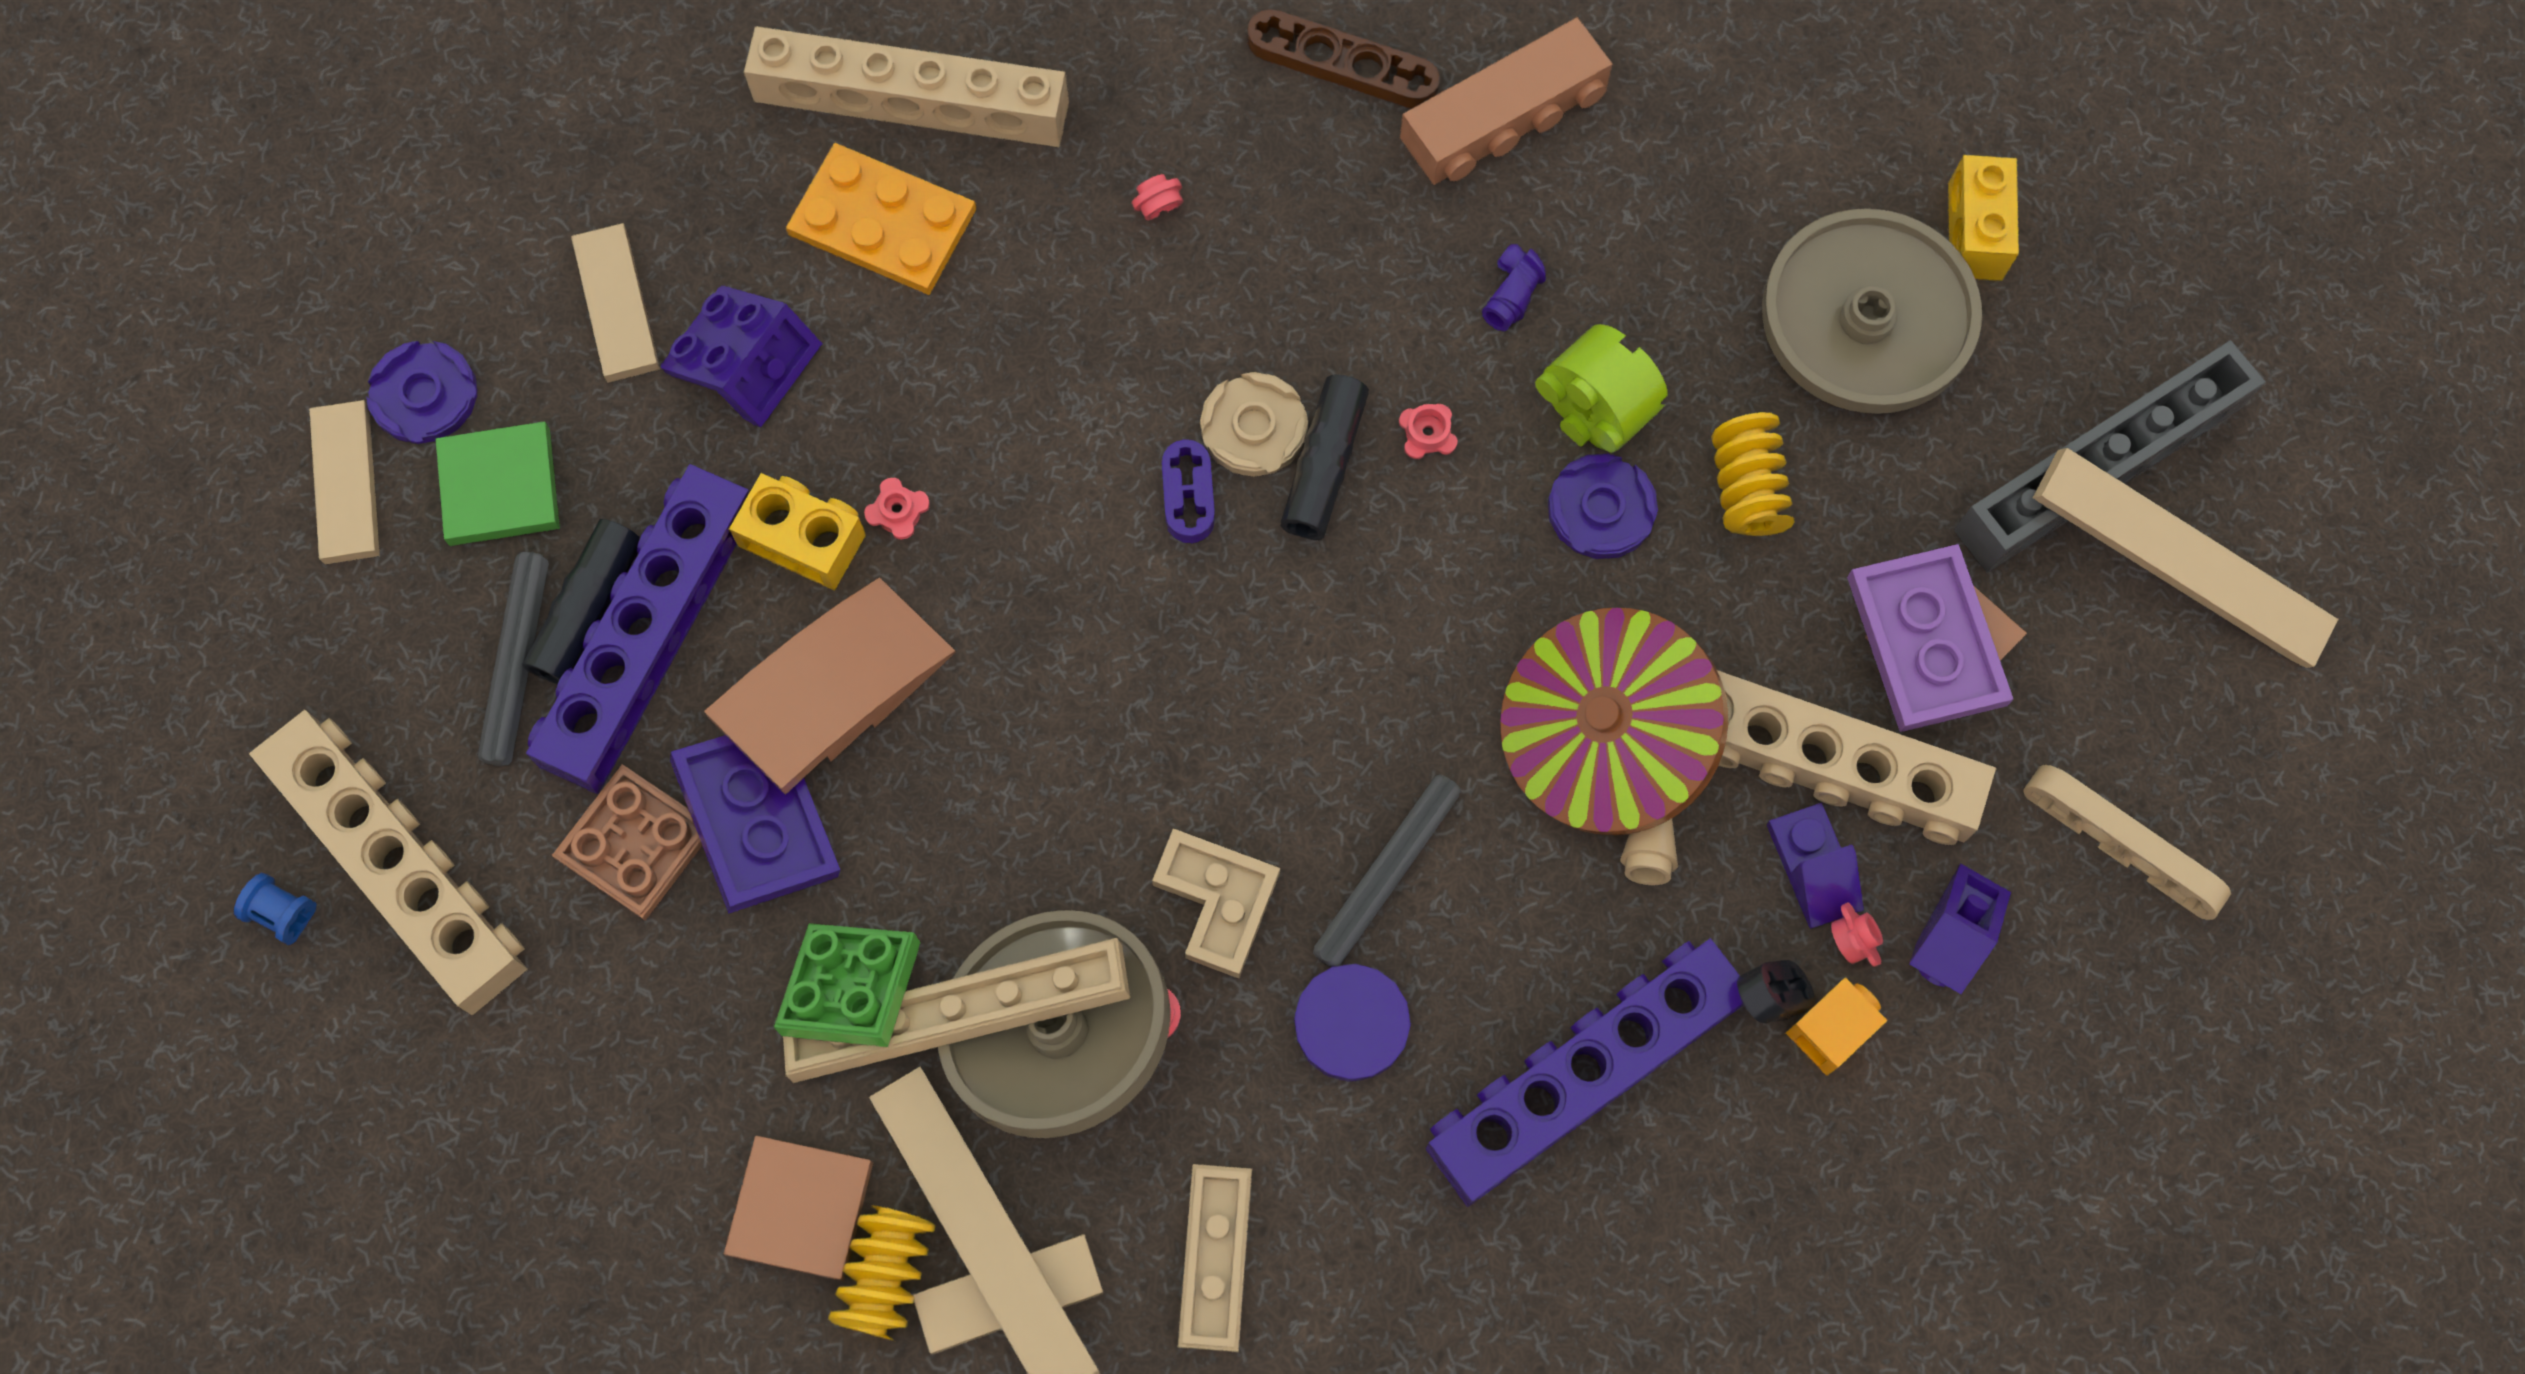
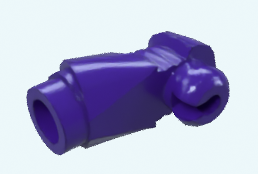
(1514, 294)

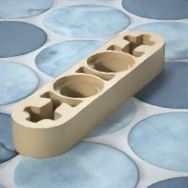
(2128, 841)

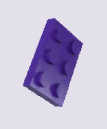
(749, 829)

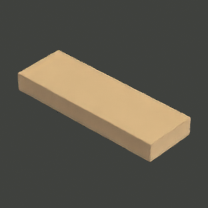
(615, 303)
(344, 482)
(1215, 1258)
(960, 1313)

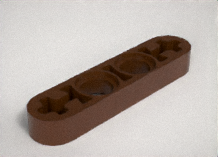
(1346, 52)

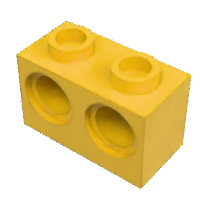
(1985, 214)
(792, 540)

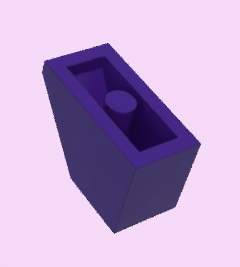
(1961, 930)

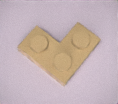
(1233, 896)

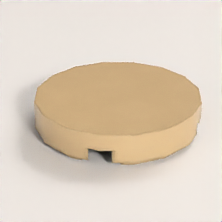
(1254, 443)

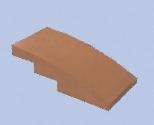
(829, 684)

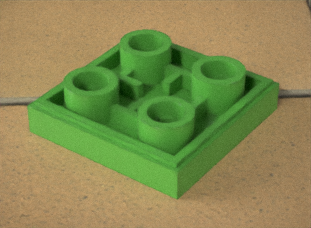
(497, 483)
(847, 985)

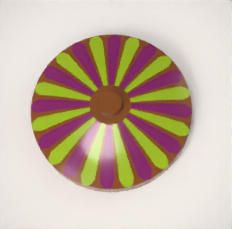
(1614, 721)

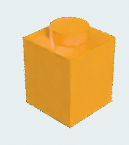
(1837, 1025)

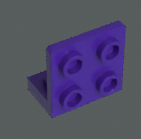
(744, 351)

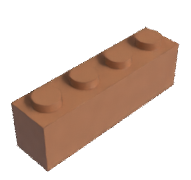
(1506, 102)

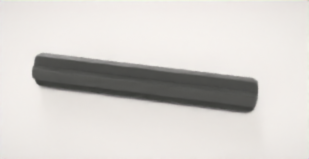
(509, 675)
(1386, 871)

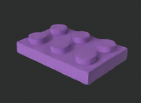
(1929, 638)

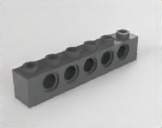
(2120, 446)

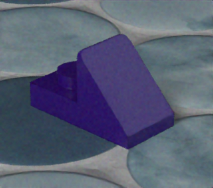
(1816, 865)

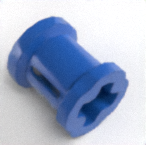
(274, 908)

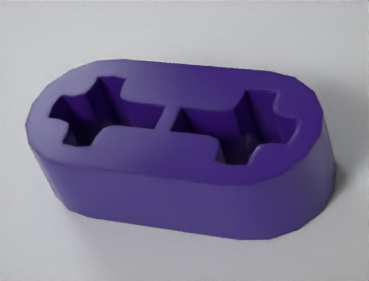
(1200, 490)

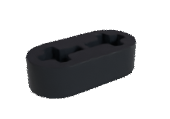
(1775, 991)

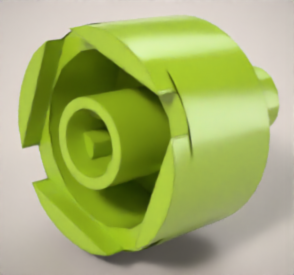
(1603, 389)

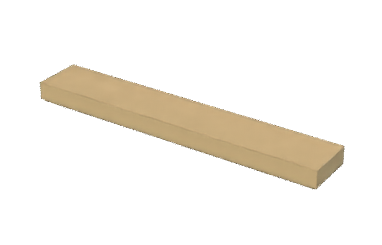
(2185, 558)
(978, 1007)
(980, 1228)

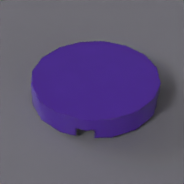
(431, 406)
(1591, 520)
(1352, 1022)

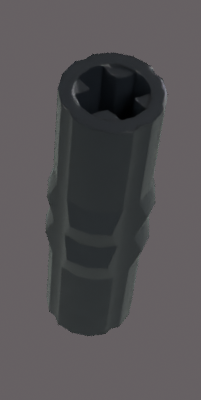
(1324, 457)
(581, 600)

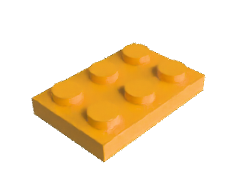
(881, 218)

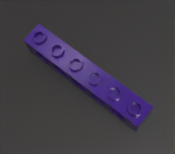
(591, 755)
(1714, 996)

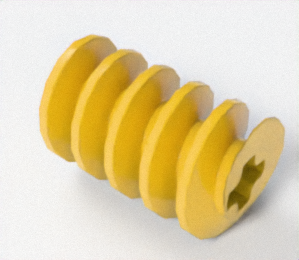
(1747, 475)
(881, 1272)

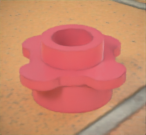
(1428, 416)
(899, 523)
(1857, 936)

